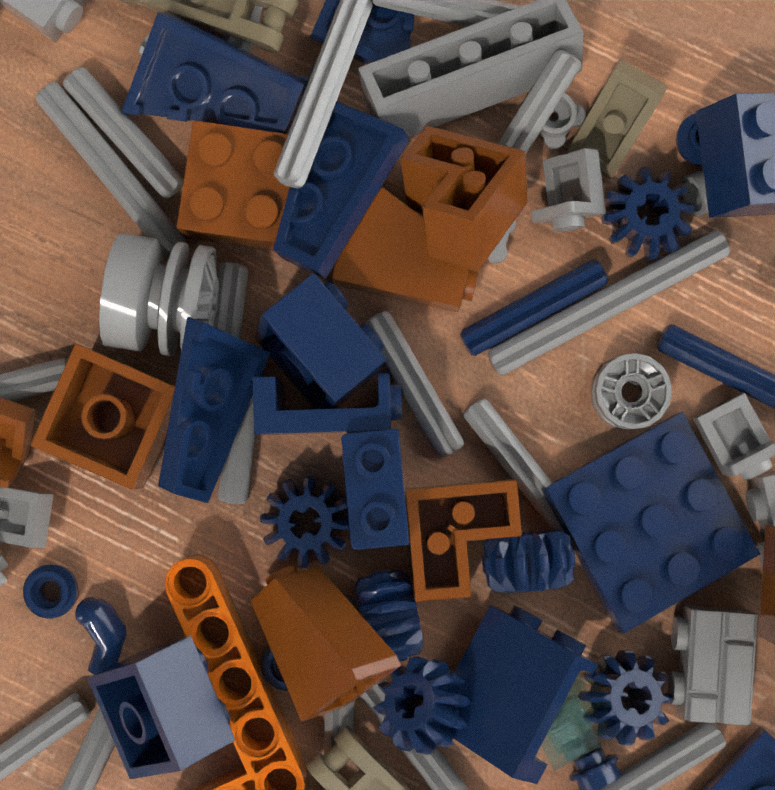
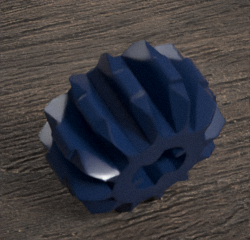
(661, 231)
(311, 538)
(529, 562)
(390, 608)
(644, 699)
(424, 725)

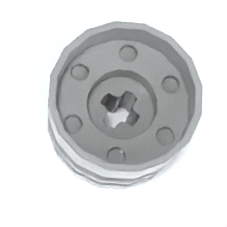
(147, 295)

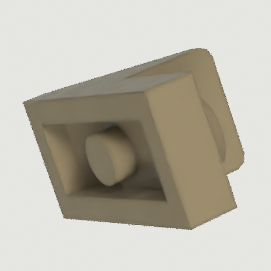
(619, 115)

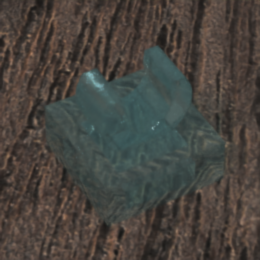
(569, 735)

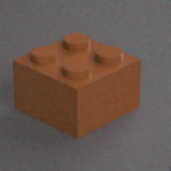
(232, 186)
(106, 418)

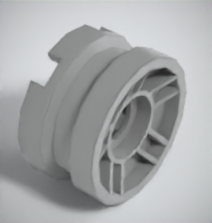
(649, 403)

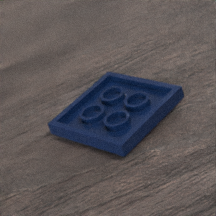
(650, 522)

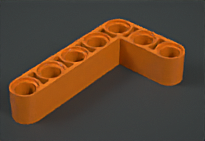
(257, 702)

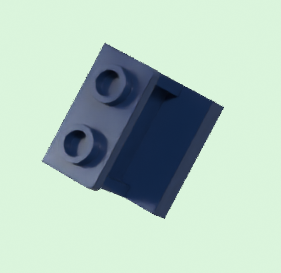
(273, 420)
(375, 489)
(515, 689)

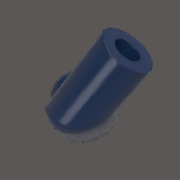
(105, 629)

